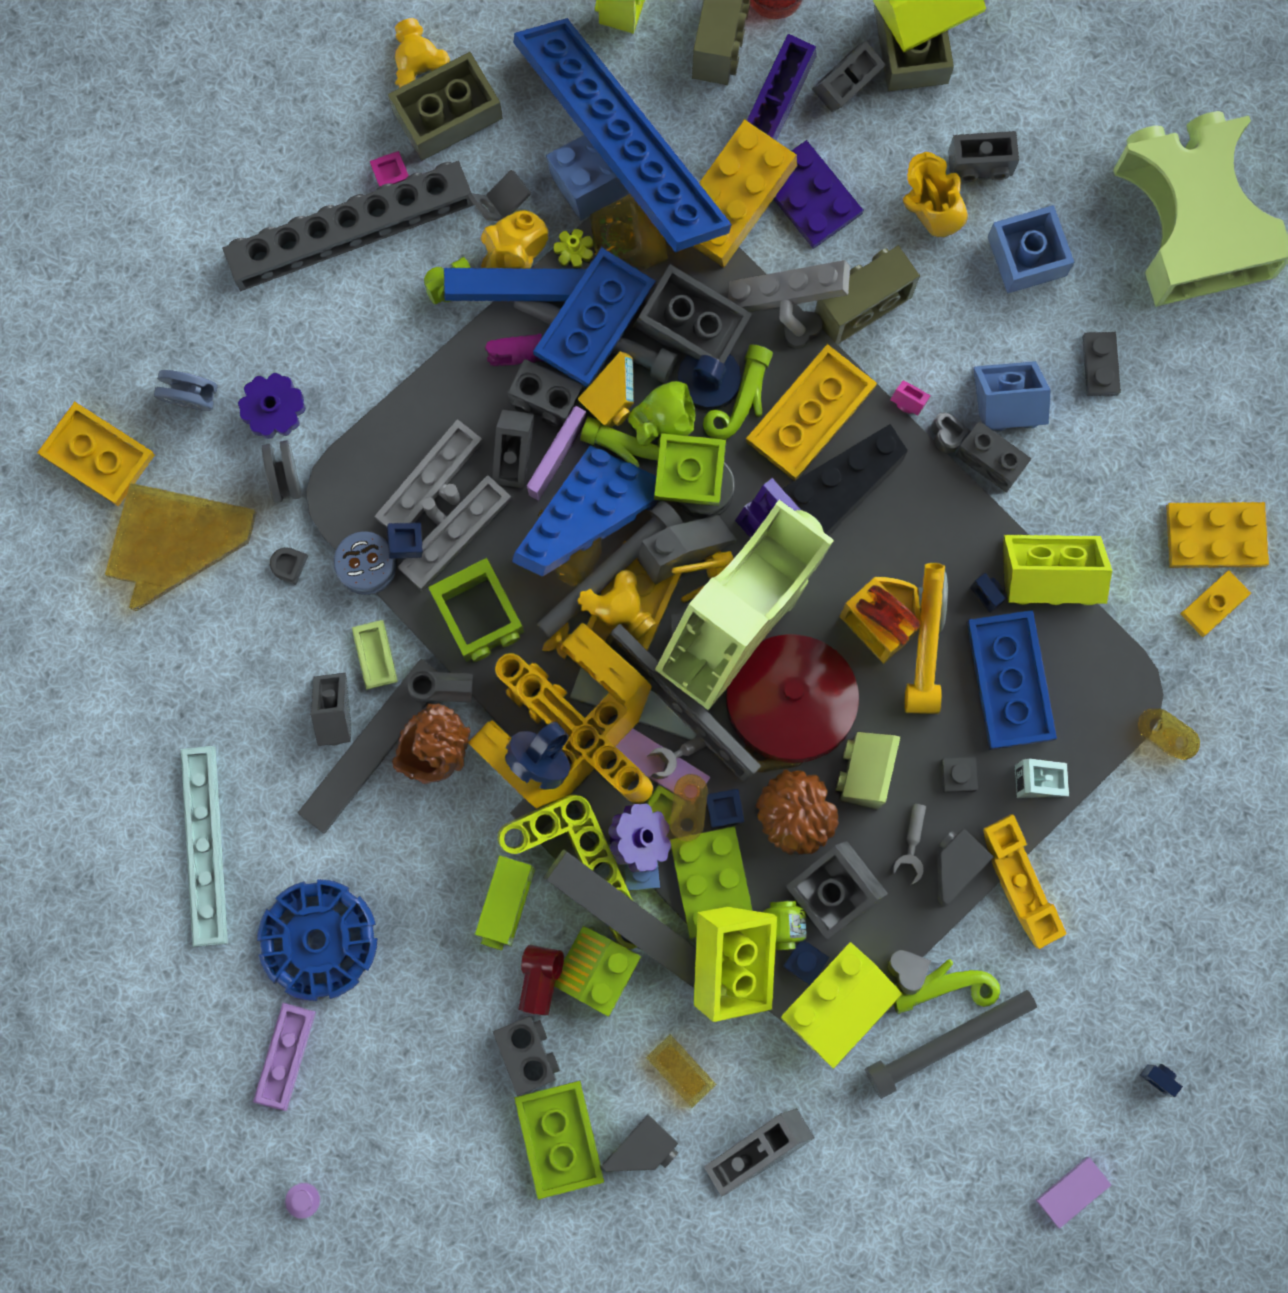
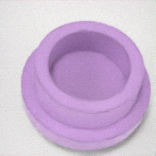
(302, 1200)

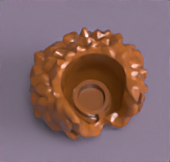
(432, 745)
(796, 812)

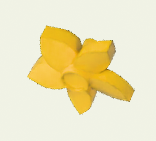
(557, 640)

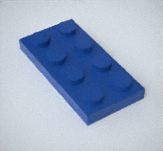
(594, 317)
(1011, 680)

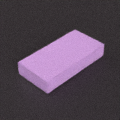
(1073, 1192)

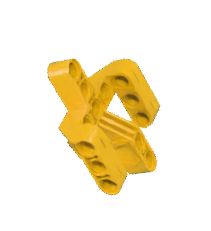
(626, 698)

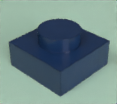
(404, 540)
(988, 591)
(725, 808)
(806, 962)
(1162, 1079)

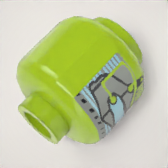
(790, 924)

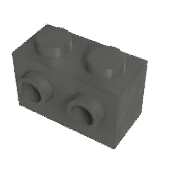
(984, 155)

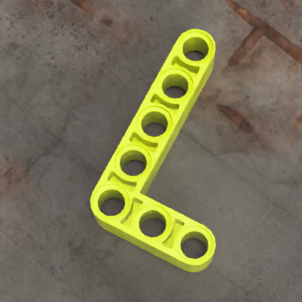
(574, 829)

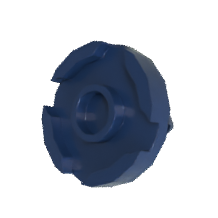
(710, 381)
(539, 756)

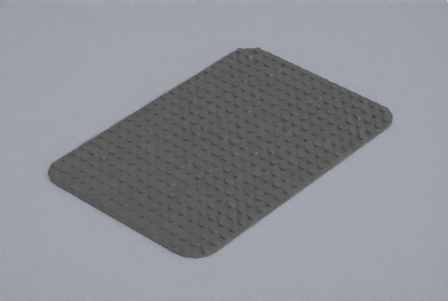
(915, 517)

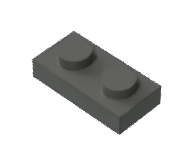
(1101, 364)

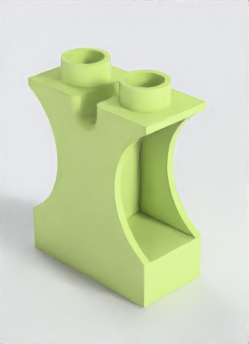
(1208, 224)
(743, 604)

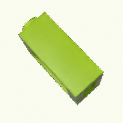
(462, 582)
(504, 903)

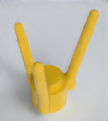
(713, 564)

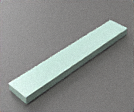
(204, 846)

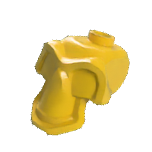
(935, 195)
(514, 241)

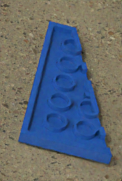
(590, 504)

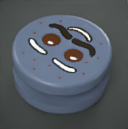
(186, 390)
(364, 563)

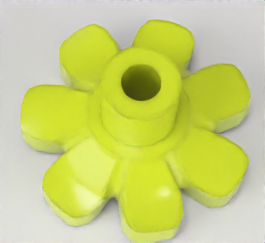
(573, 248)

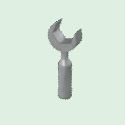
(670, 758)
(913, 839)

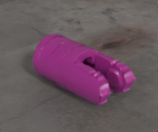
(512, 350)

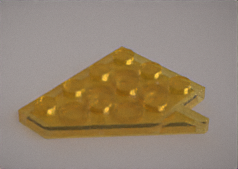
(171, 539)

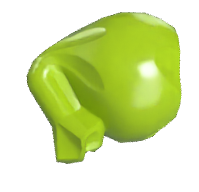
(665, 411)

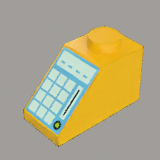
(611, 392)

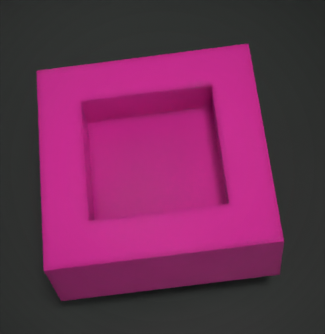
(389, 169)
(910, 398)

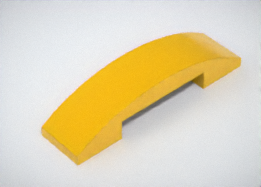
(1020, 882)

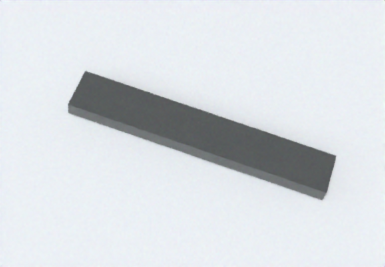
(683, 705)
(365, 753)
(623, 915)

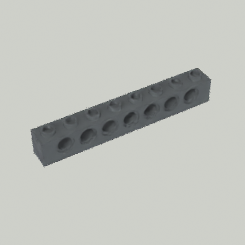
(340, 240)

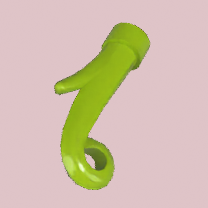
(749, 392)
(618, 442)
(938, 984)

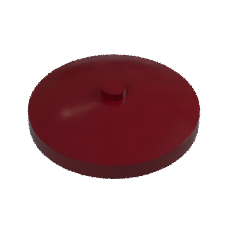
(793, 699)

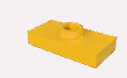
(1215, 603)

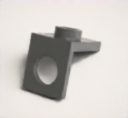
(502, 198)

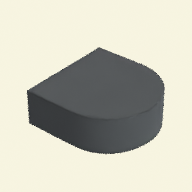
(288, 564)

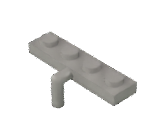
(791, 288)
(432, 476)
(454, 531)

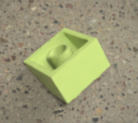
(868, 769)

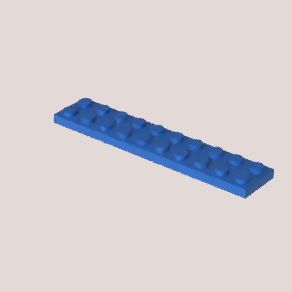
(622, 135)

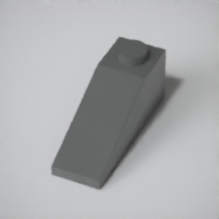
(683, 546)
(759, 1151)

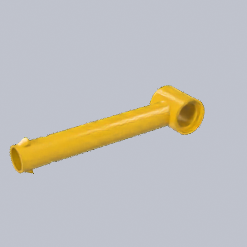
(924, 695)

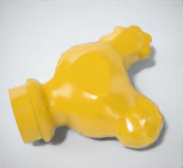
(415, 52)
(619, 605)

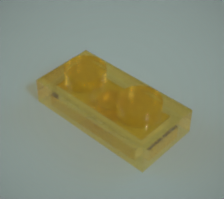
(681, 1071)

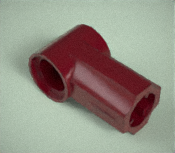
(541, 970)

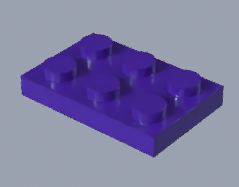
(816, 198)

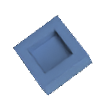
(642, 880)

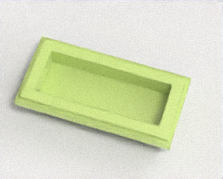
(374, 654)

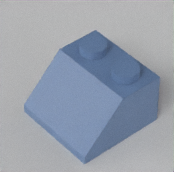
(1012, 395)

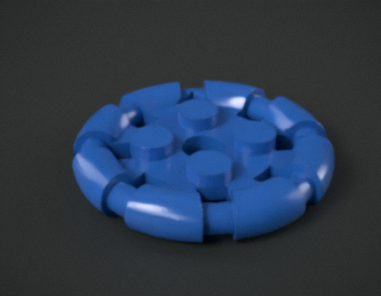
(337, 943)

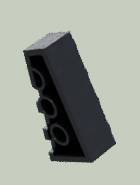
(848, 478)

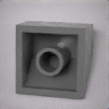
(836, 889)

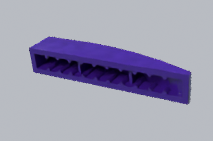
(782, 85)

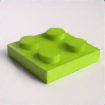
(690, 469)

